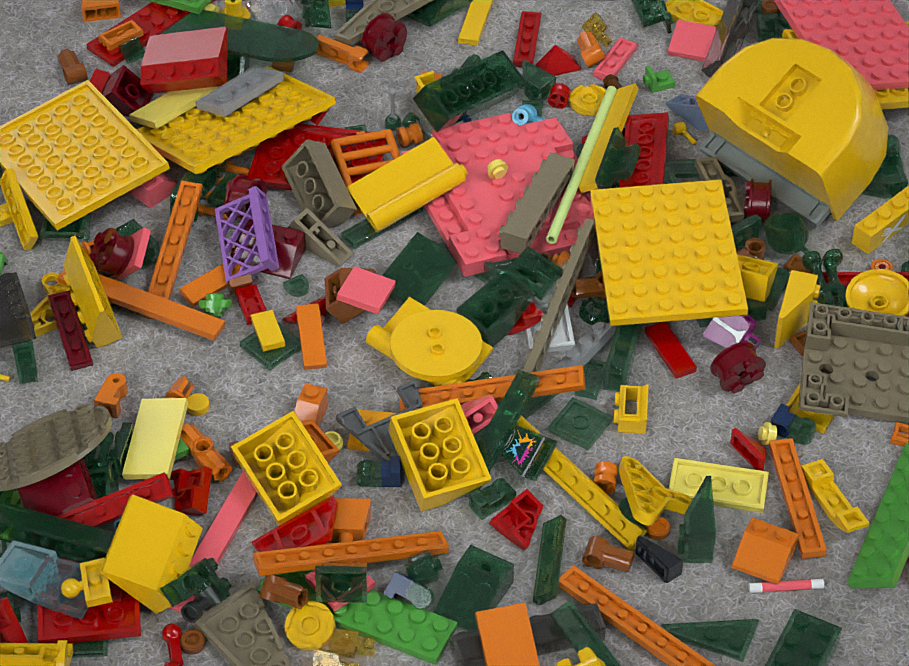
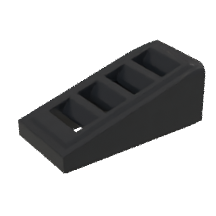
(661, 561)

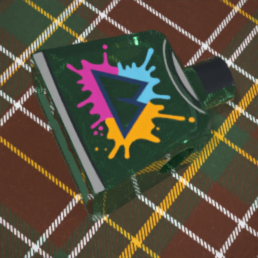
(528, 451)

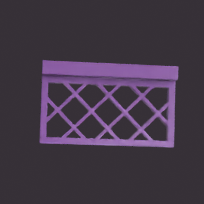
(262, 227)

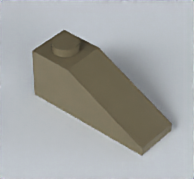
(321, 239)

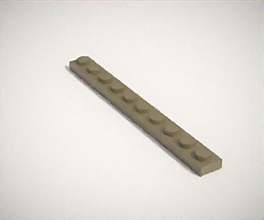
(559, 300)

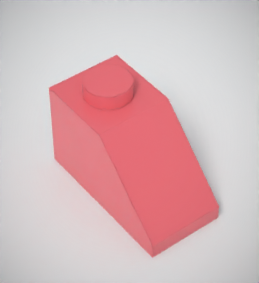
(479, 412)

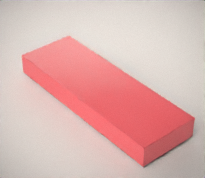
(615, 58)

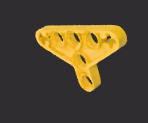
(43, 309)
(646, 494)

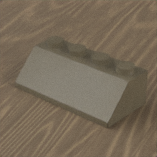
(318, 184)

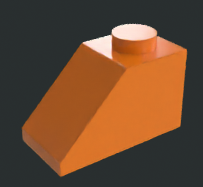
(312, 403)

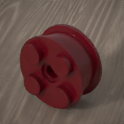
(384, 37)
(238, 188)
(758, 199)
(111, 252)
(738, 366)

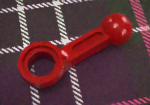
(171, 634)

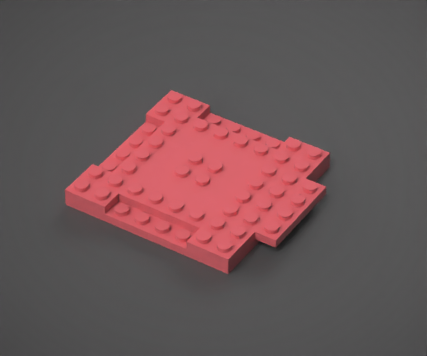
(477, 209)

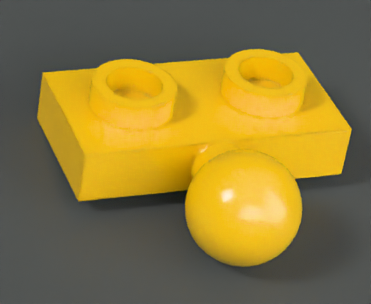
(93, 583)

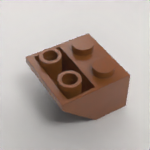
(333, 283)

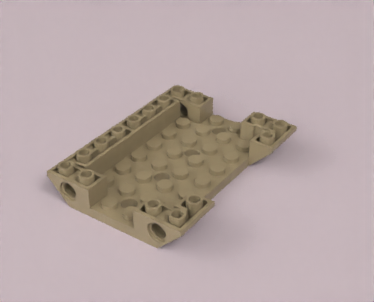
(851, 348)

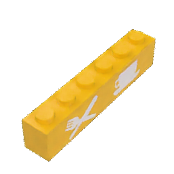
(882, 223)

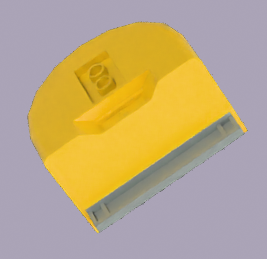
(797, 120)

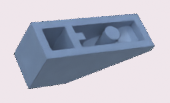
(688, 109)

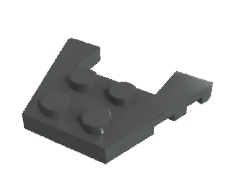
(376, 436)

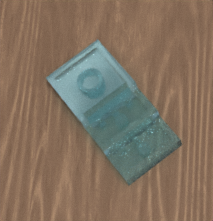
(38, 577)

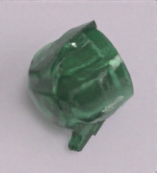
(786, 233)

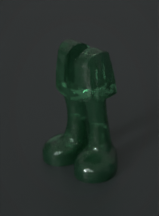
(830, 261)

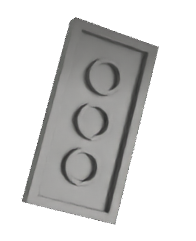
(240, 91)

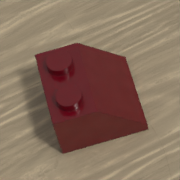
(125, 91)

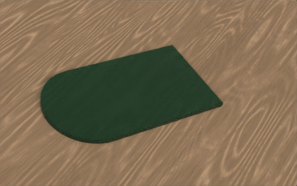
(252, 37)

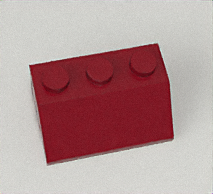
(289, 249)

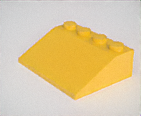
(90, 296)
(438, 453)
(286, 468)
(150, 550)

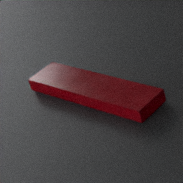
(70, 330)

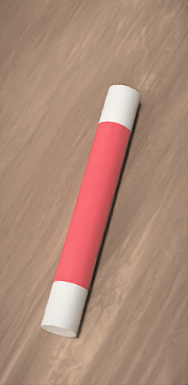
(786, 586)

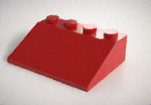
(185, 60)

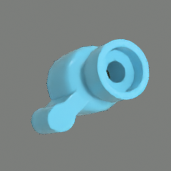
(526, 114)

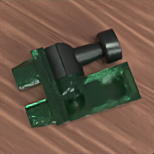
(201, 582)

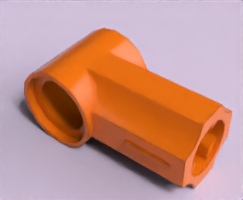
(590, 49)

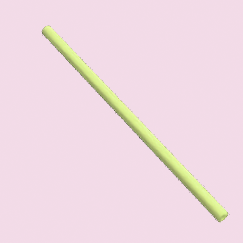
(580, 167)

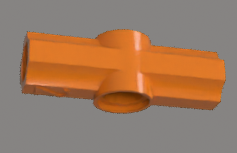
(204, 452)

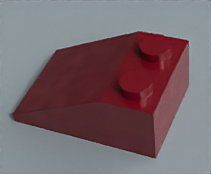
(60, 491)

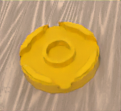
(583, 99)
(310, 626)

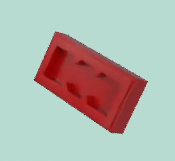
(249, 301)

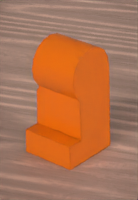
(111, 393)

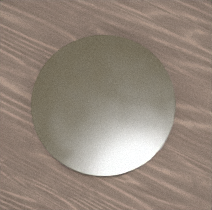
(51, 444)

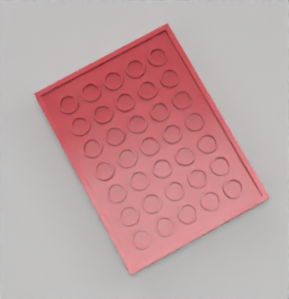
(861, 31)

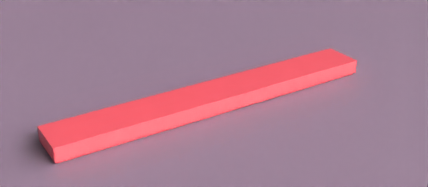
(224, 526)

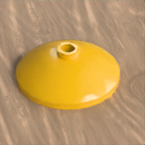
(879, 292)

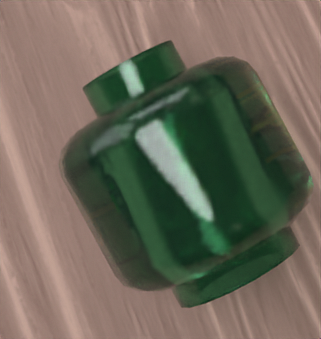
(424, 567)

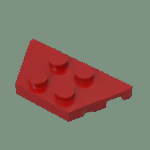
(306, 529)

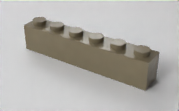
(536, 203)

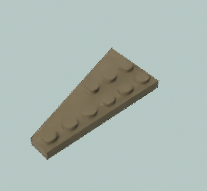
(353, 30)
(243, 630)

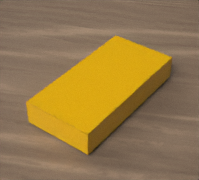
(267, 330)

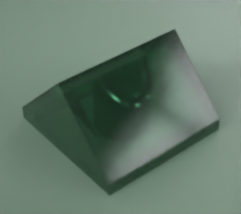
(78, 228)

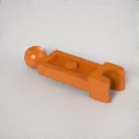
(343, 53)

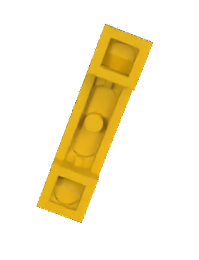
(831, 499)

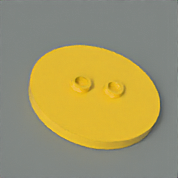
(436, 345)

